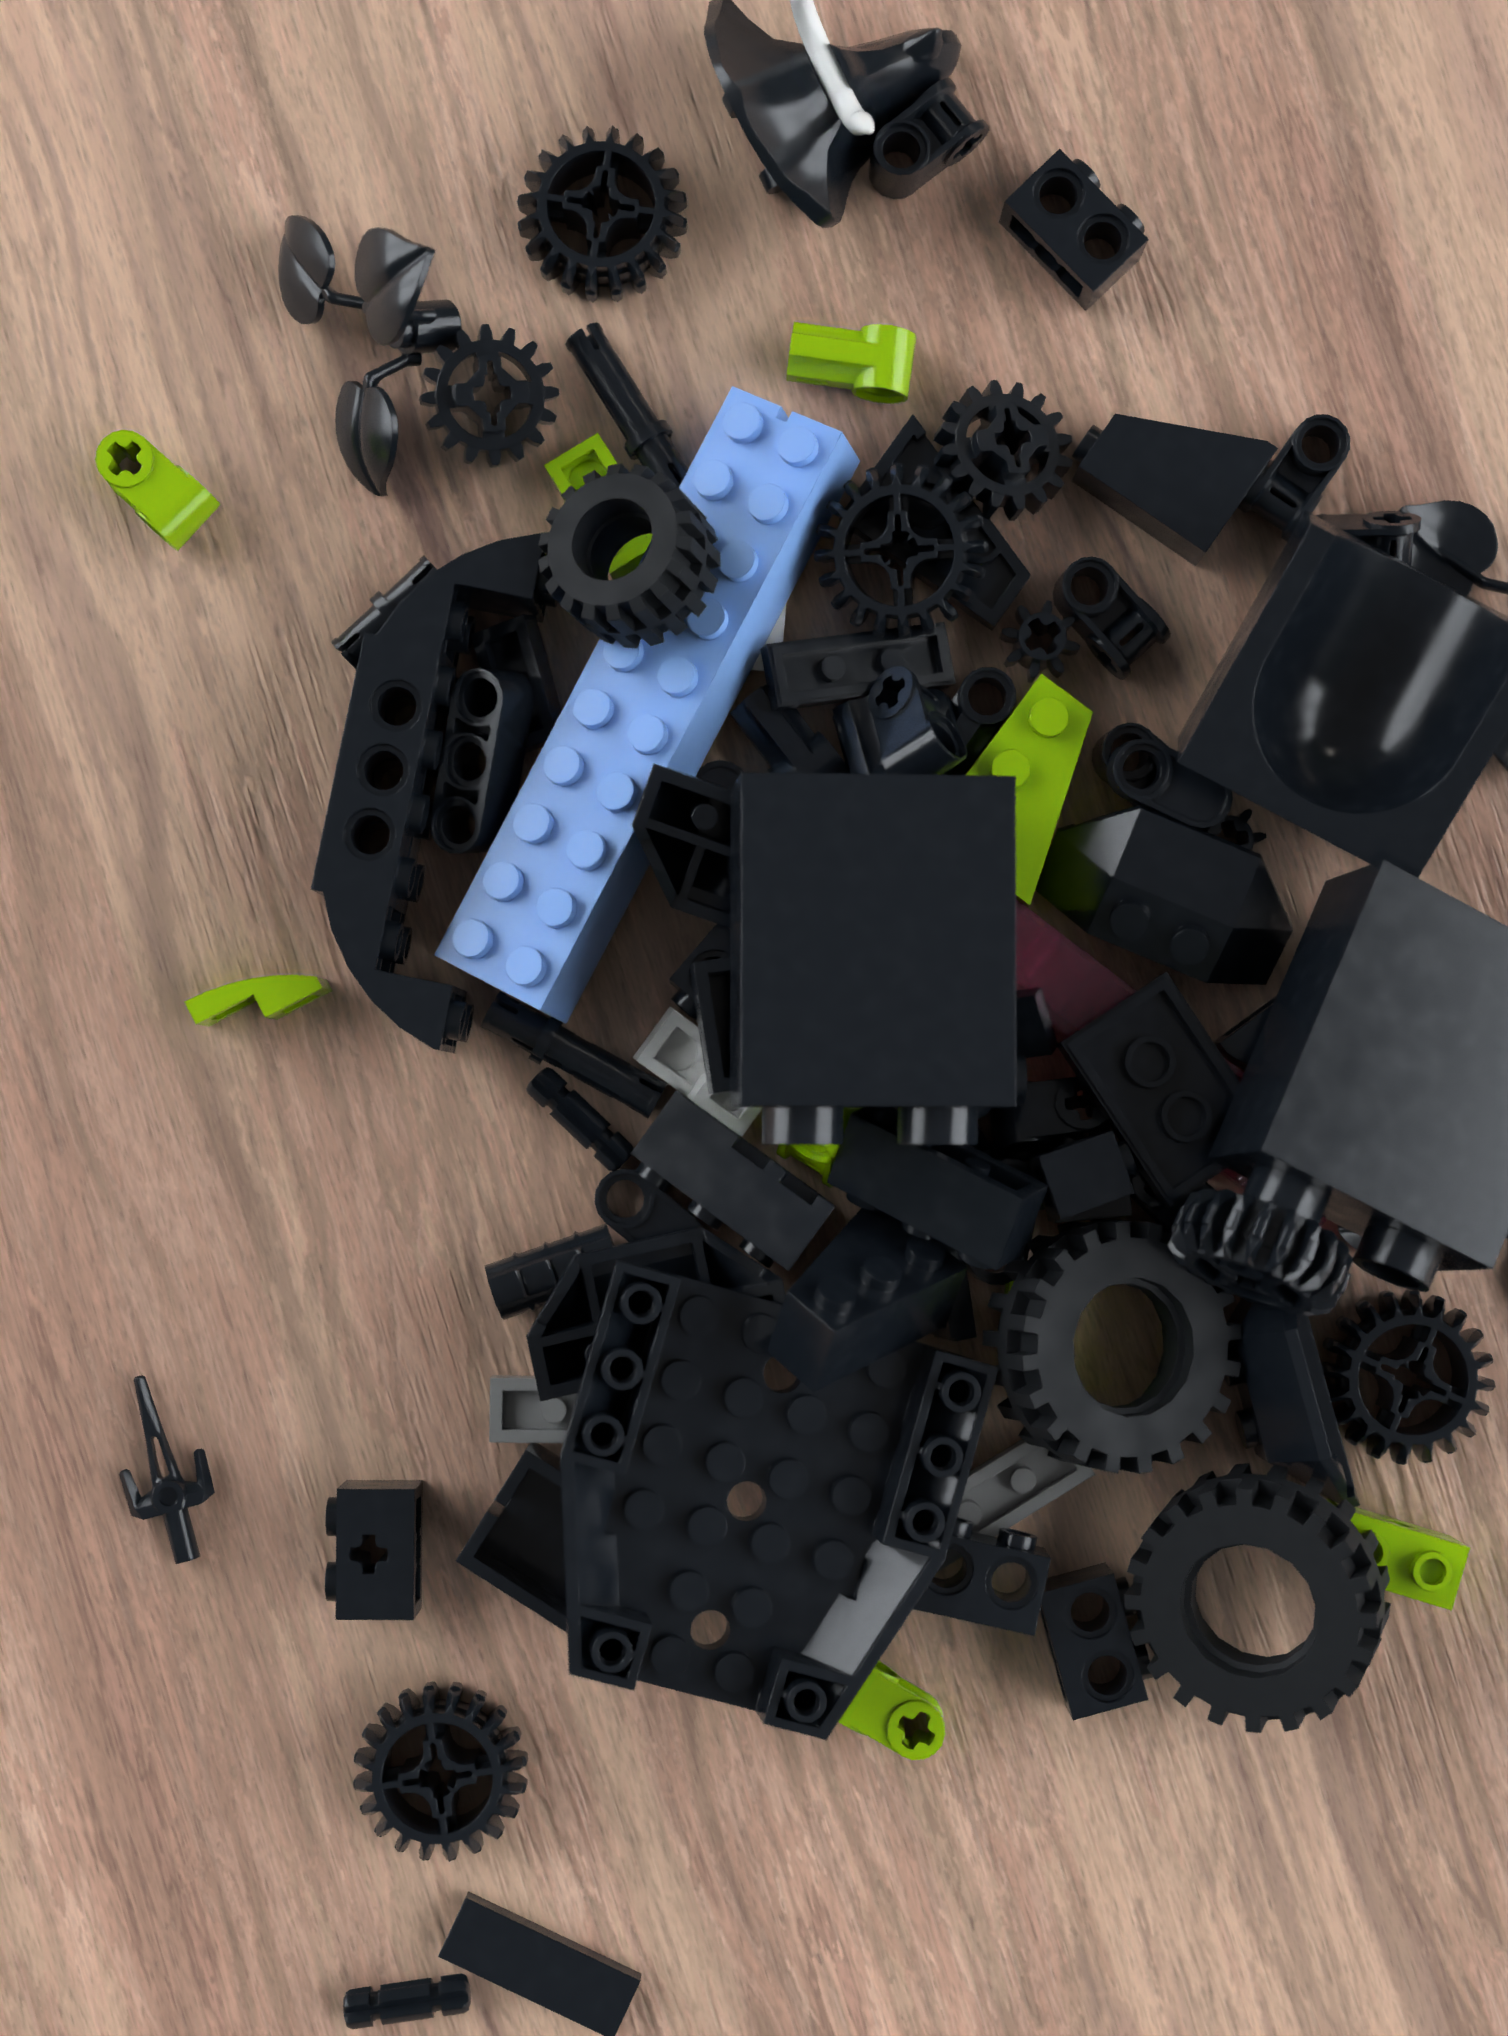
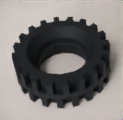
(1038, 1347)
(1299, 1528)

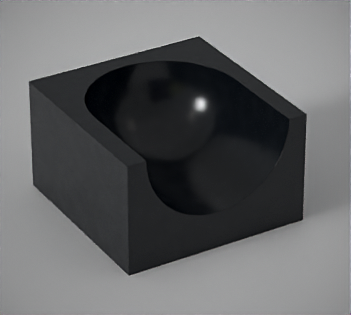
(1355, 698)

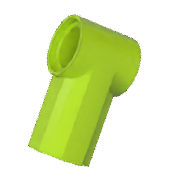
(869, 361)

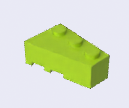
(1042, 750)

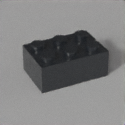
(522, 1537)

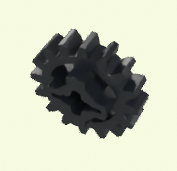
(517, 394)
(1003, 449)

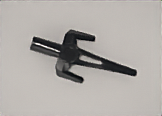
(169, 1494)

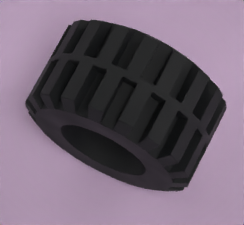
(596, 526)

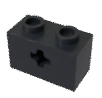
(393, 1584)

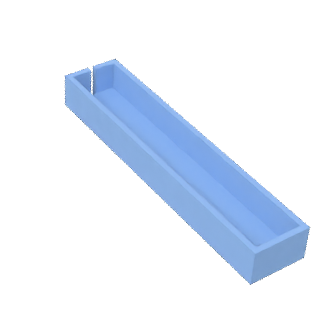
(569, 842)

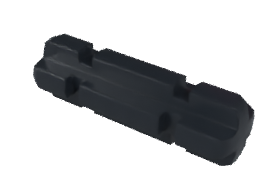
(580, 1119)
(406, 2001)

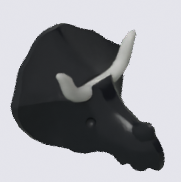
(815, 103)

